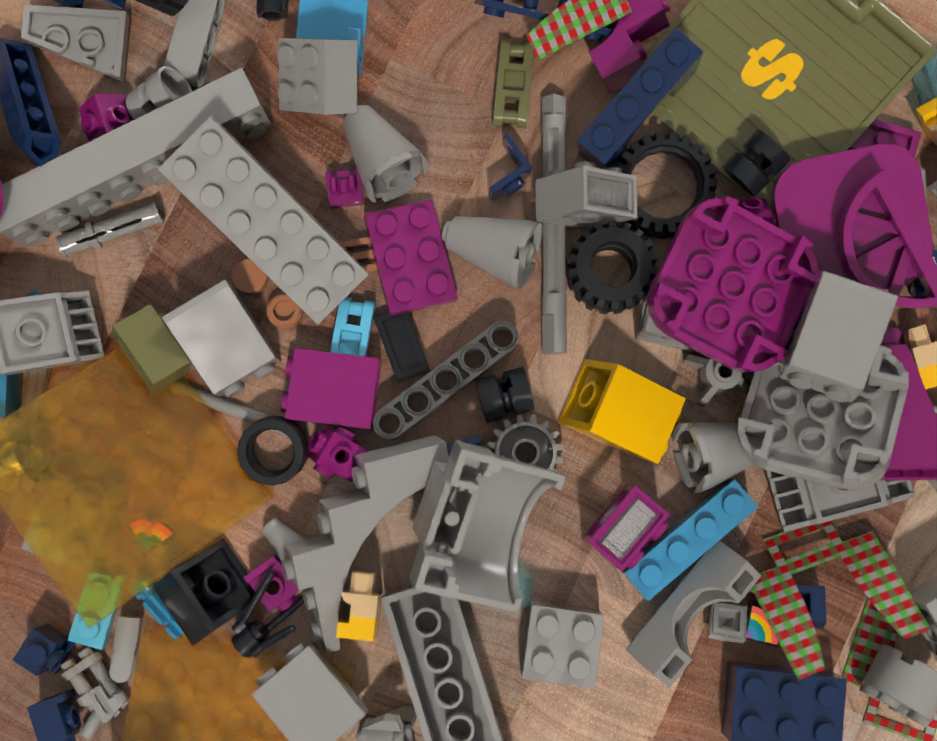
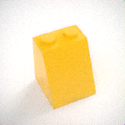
(622, 409)

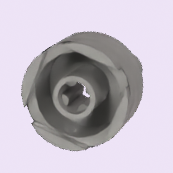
(903, 685)

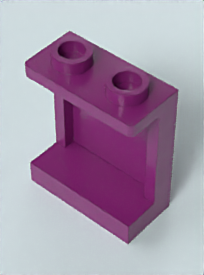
(331, 388)

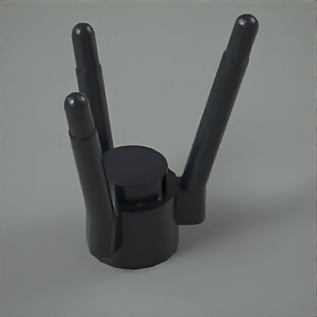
(252, 637)

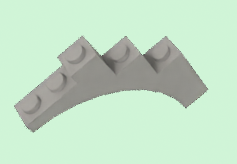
(346, 520)

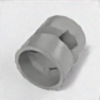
(157, 91)

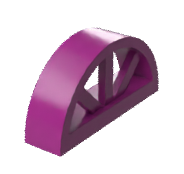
(907, 236)

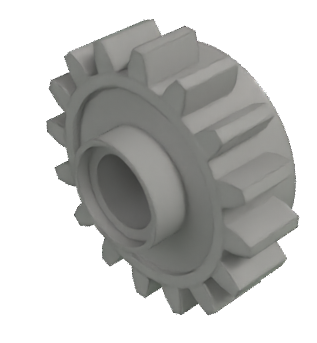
(529, 433)

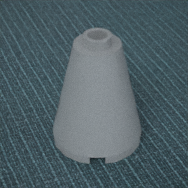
(382, 155)
(496, 245)
(708, 453)

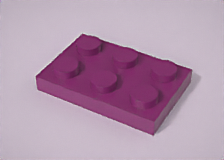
(410, 257)

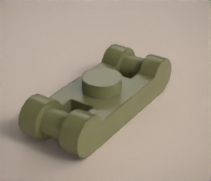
(513, 83)

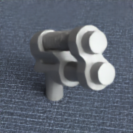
(104, 700)

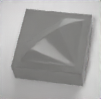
(727, 622)

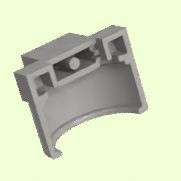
(475, 525)

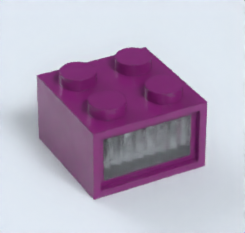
(627, 527)

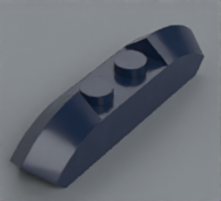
(26, 103)

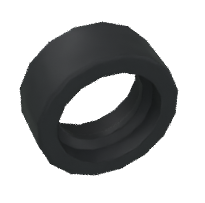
(250, 464)

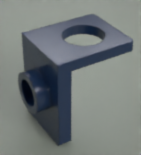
(514, 180)

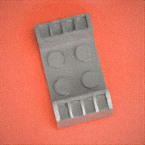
(48, 332)
(812, 503)

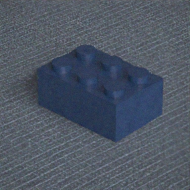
(776, 706)

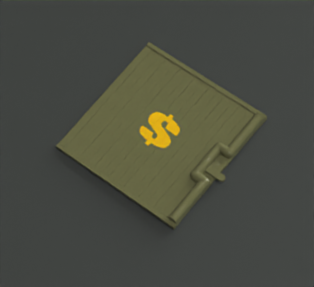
(793, 70)

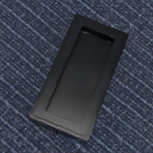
(401, 345)

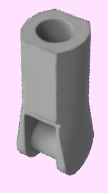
(125, 647)

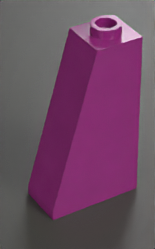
(916, 440)

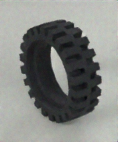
(684, 150)

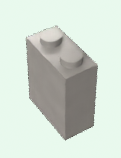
(309, 697)

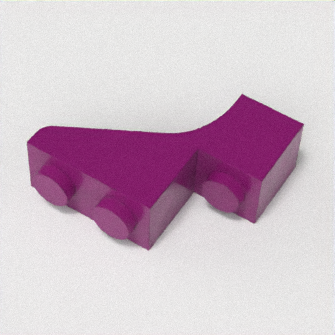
(622, 51)

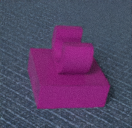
(344, 188)

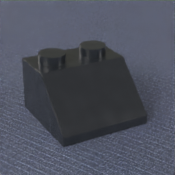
(206, 591)

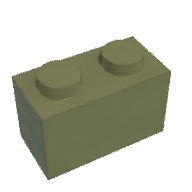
(151, 348)

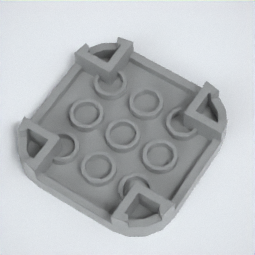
(820, 438)

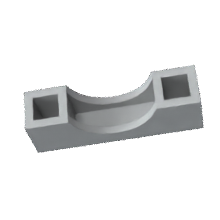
(715, 578)

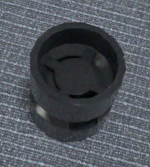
(747, 172)
(504, 394)

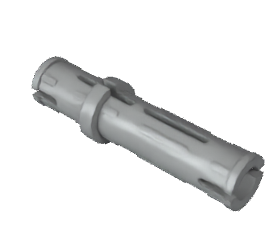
(72, 242)

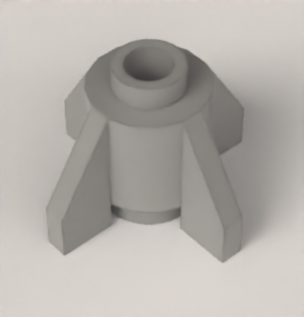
(713, 381)
(389, 726)

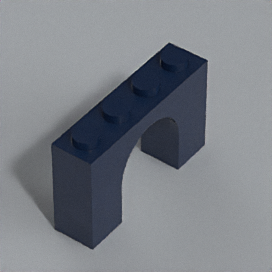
(658, 77)

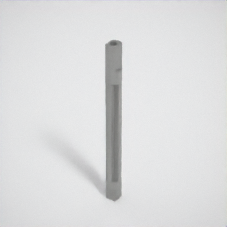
(554, 297)

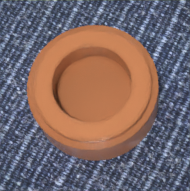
(249, 277)
(284, 312)

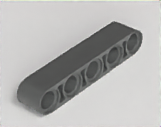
(454, 364)

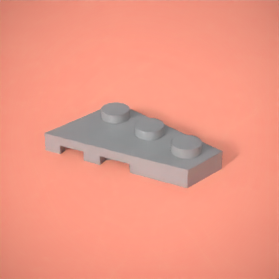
(81, 35)

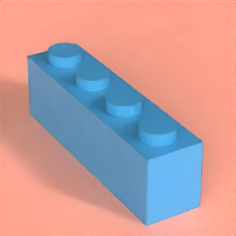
(690, 538)

